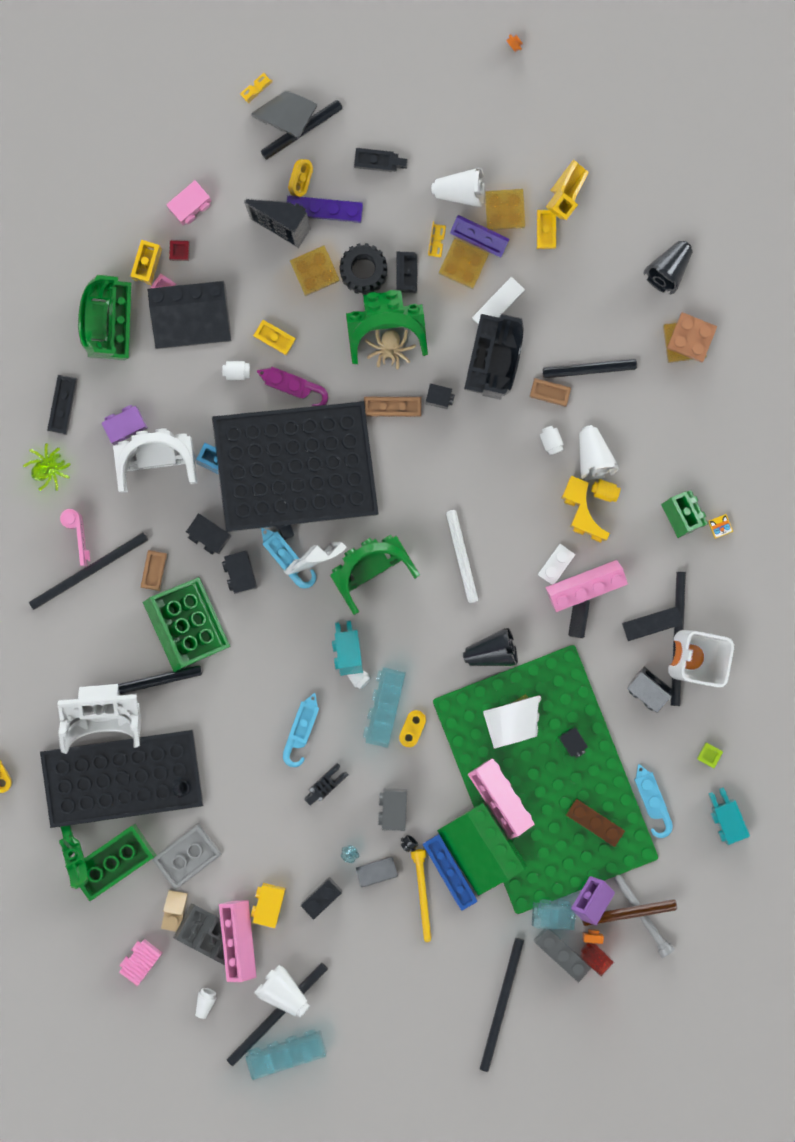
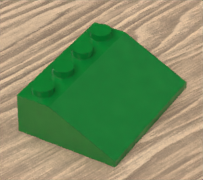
(186, 624)
(482, 848)

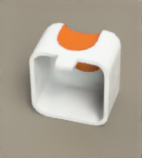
(702, 658)

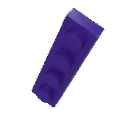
(329, 209)

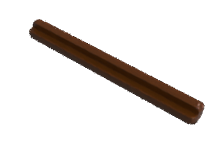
(636, 911)

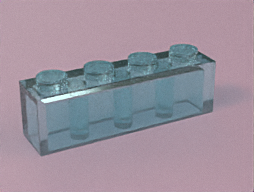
(385, 707)
(286, 1054)

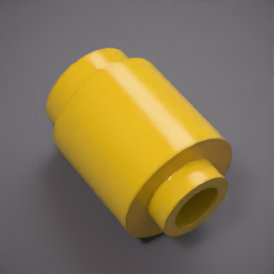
(605, 490)

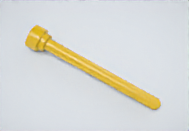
(419, 857)

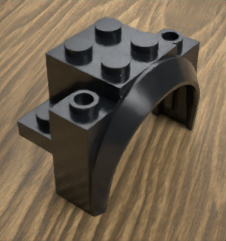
(495, 355)

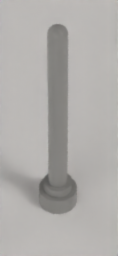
(664, 947)

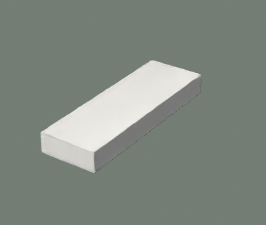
(501, 300)

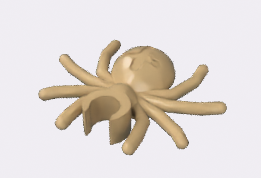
(390, 347)

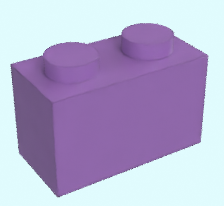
(124, 424)
(593, 900)

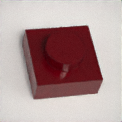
(179, 250)

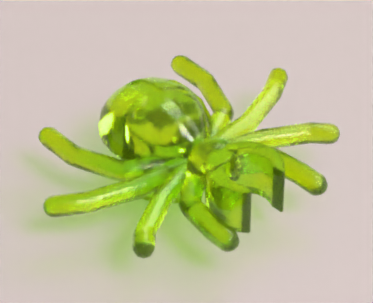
(47, 467)

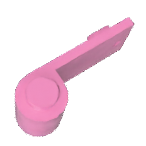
(74, 520)

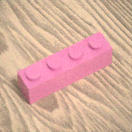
(586, 585)
(501, 799)
(237, 941)

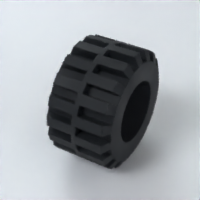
(358, 253)

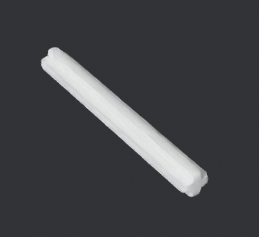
(462, 556)

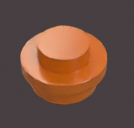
(514, 42)

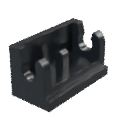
(406, 272)

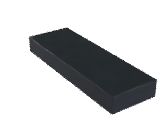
(62, 404)
(652, 623)

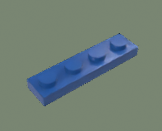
(450, 872)

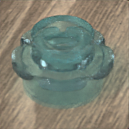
(349, 854)

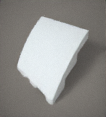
(315, 556)
(513, 722)

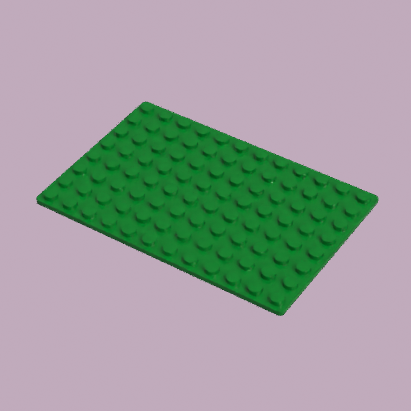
(548, 780)

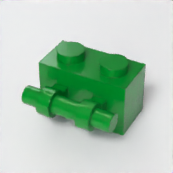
(684, 513)

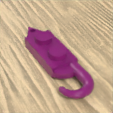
(292, 384)

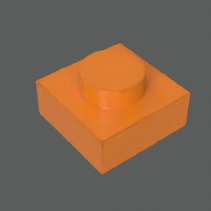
(593, 936)

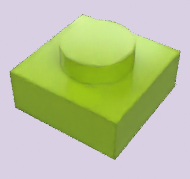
(709, 755)

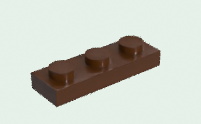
(595, 822)

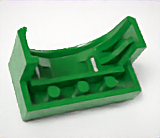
(93, 318)

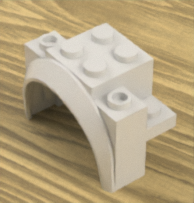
(154, 451)
(98, 710)

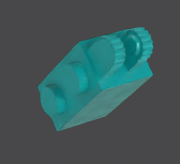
(348, 650)
(728, 818)

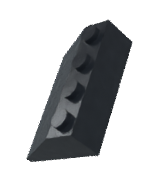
(280, 218)
(189, 314)

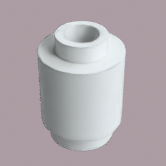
(236, 370)
(551, 440)

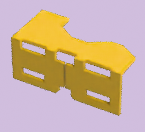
(259, 85)
(438, 238)

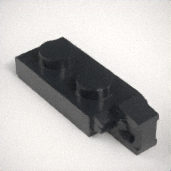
(378, 160)

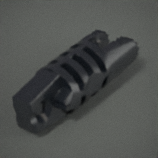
(325, 785)

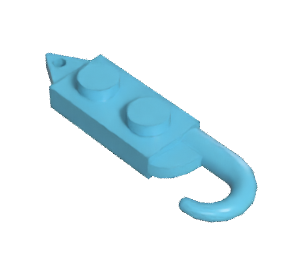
(284, 556)
(301, 729)
(653, 800)

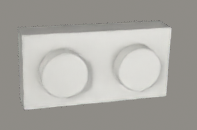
(556, 564)

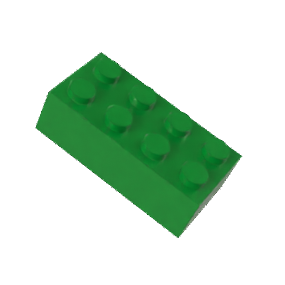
(116, 861)

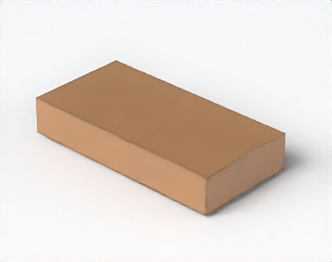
(550, 392)
(153, 570)

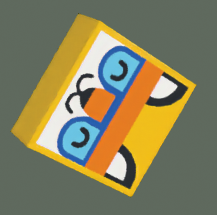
(720, 526)

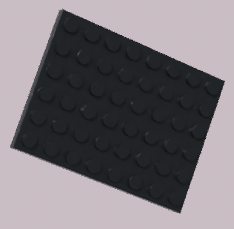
(294, 466)

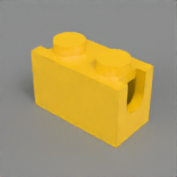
(146, 262)
(268, 905)

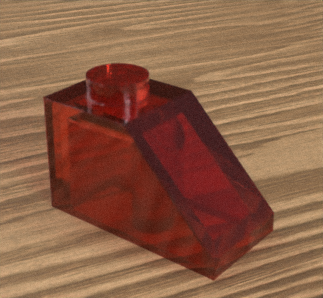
(596, 958)

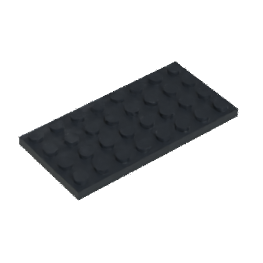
(120, 780)

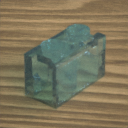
(553, 915)

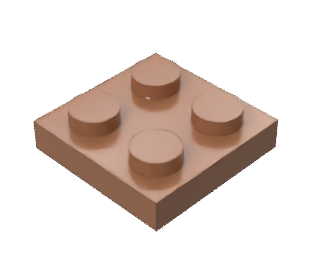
(692, 337)

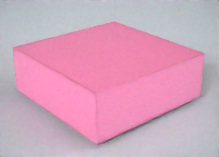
(162, 281)

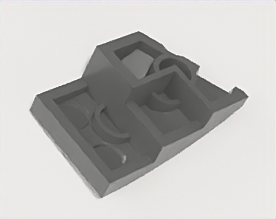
(287, 113)
(202, 932)

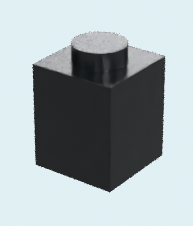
(439, 396)
(573, 742)

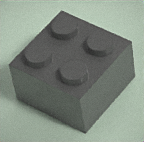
(394, 809)

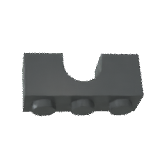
(562, 954)

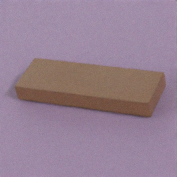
(392, 406)

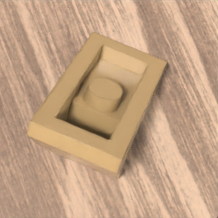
(174, 910)

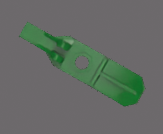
(76, 865)

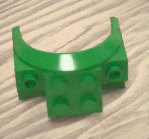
(384, 312)
(368, 563)

